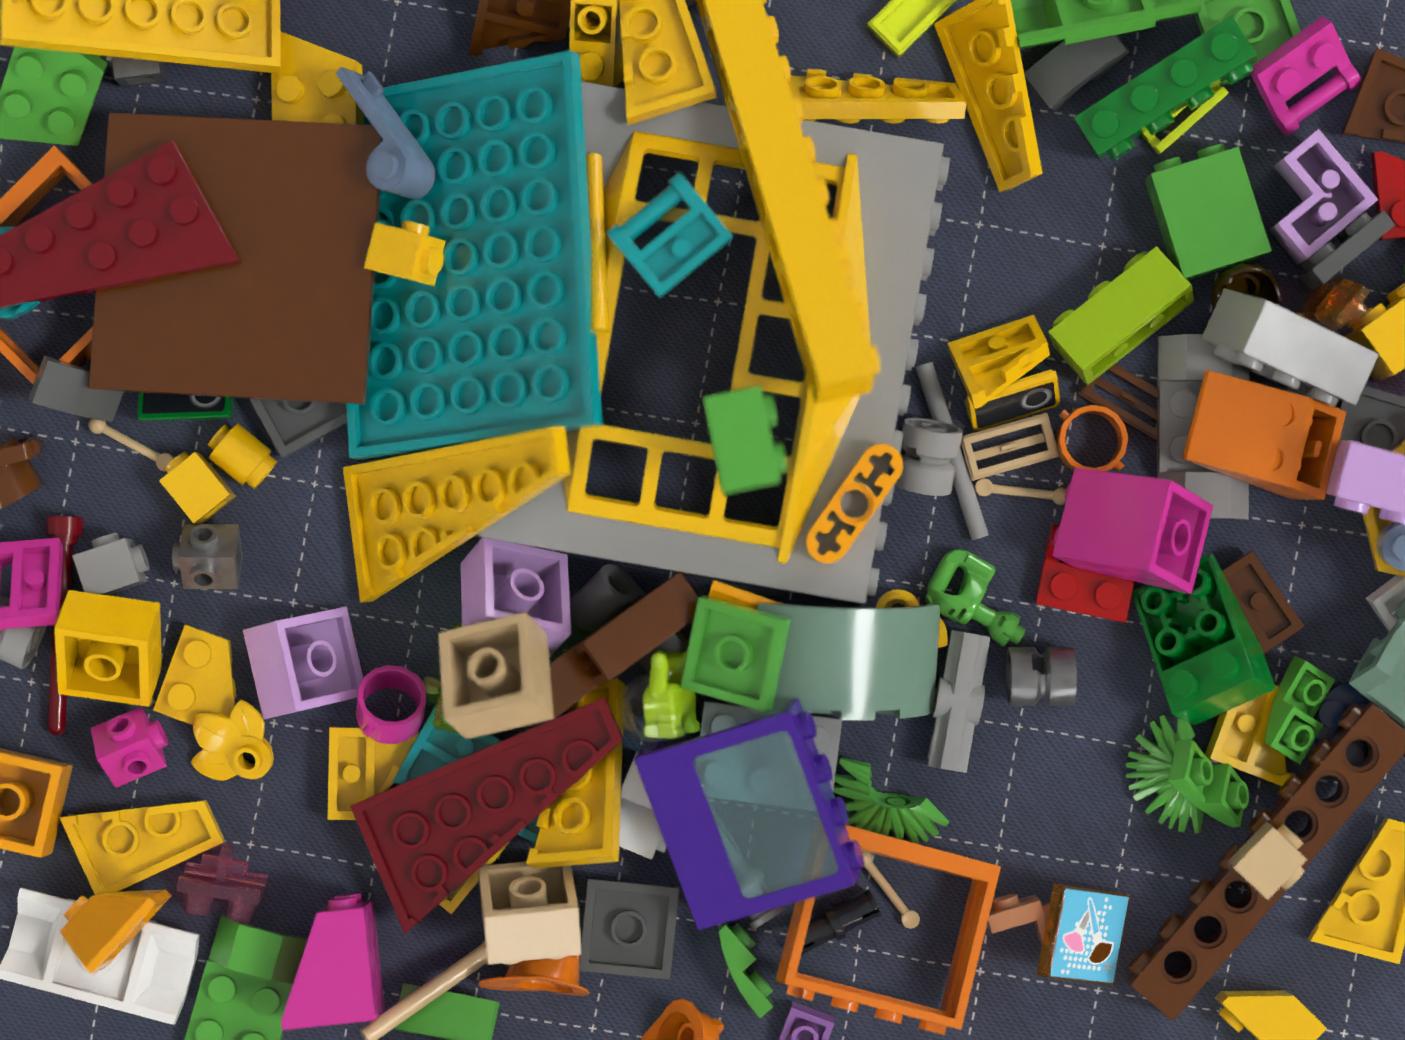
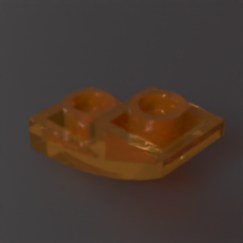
(1336, 304)

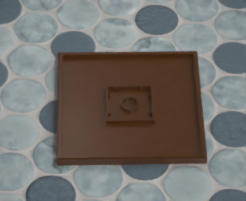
(299, 302)

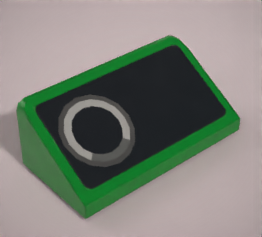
(175, 407)

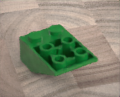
(1203, 646)

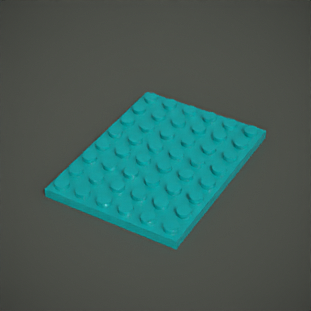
(508, 323)

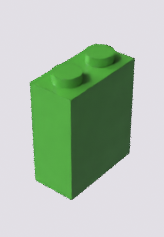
(1207, 212)

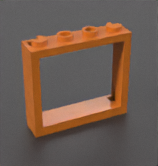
(13, 208)
(966, 953)

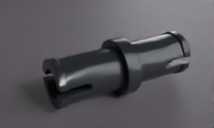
(839, 920)

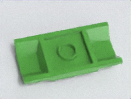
(1083, 20)
(245, 983)

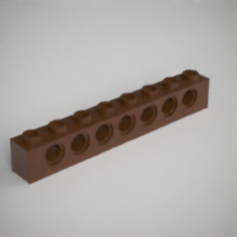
(1174, 990)

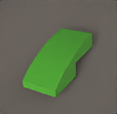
(1298, 698)
(1209, 787)
(738, 955)
(452, 1017)

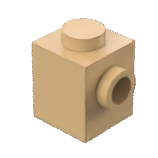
(1270, 859)

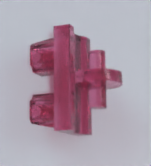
(222, 879)

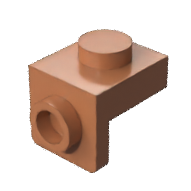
(1011, 912)

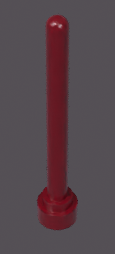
(67, 529)

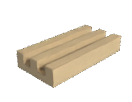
(971, 457)

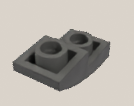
(1072, 65)
(67, 390)

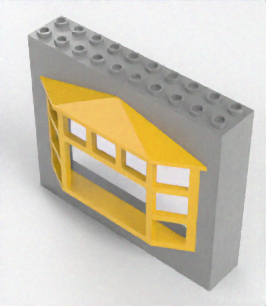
(884, 224)

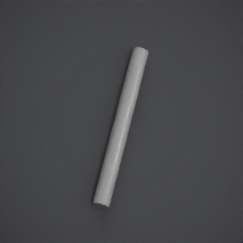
(962, 480)

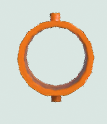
(1115, 421)

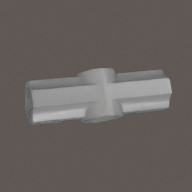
(958, 701)

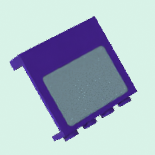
(750, 817)

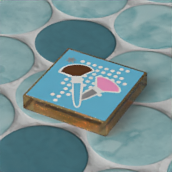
(1083, 934)

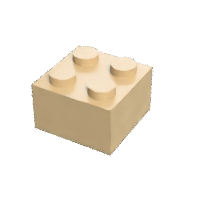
(495, 675)
(528, 912)

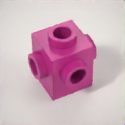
(129, 746)

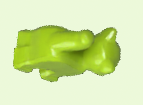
(666, 706)

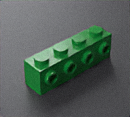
(1166, 88)

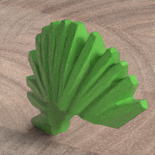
(1156, 768)
(885, 810)

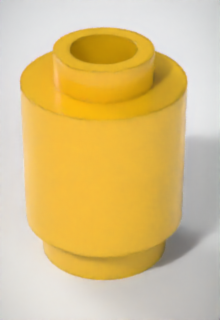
(241, 455)

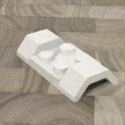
(143, 980)

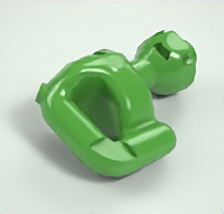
(967, 601)

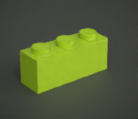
(1121, 314)

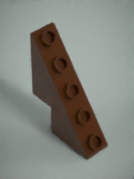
(621, 642)

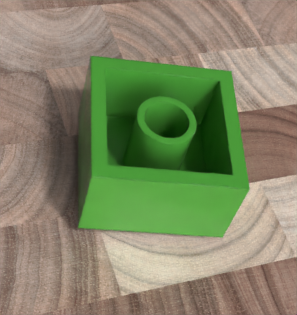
(743, 440)

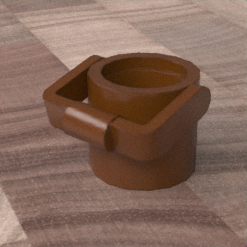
(16, 470)

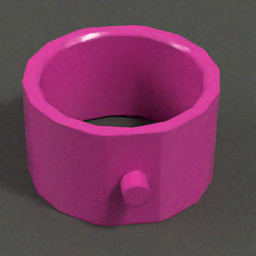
(397, 678)

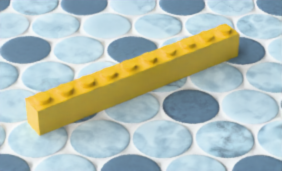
(790, 199)

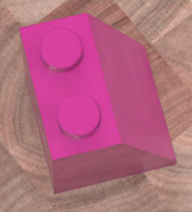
(1133, 528)
(339, 968)

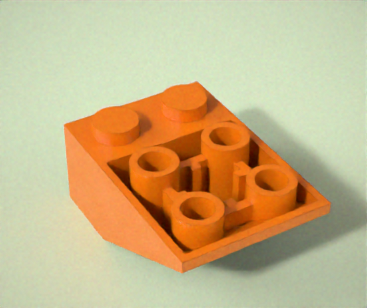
(1264, 436)

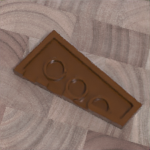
(1380, 101)

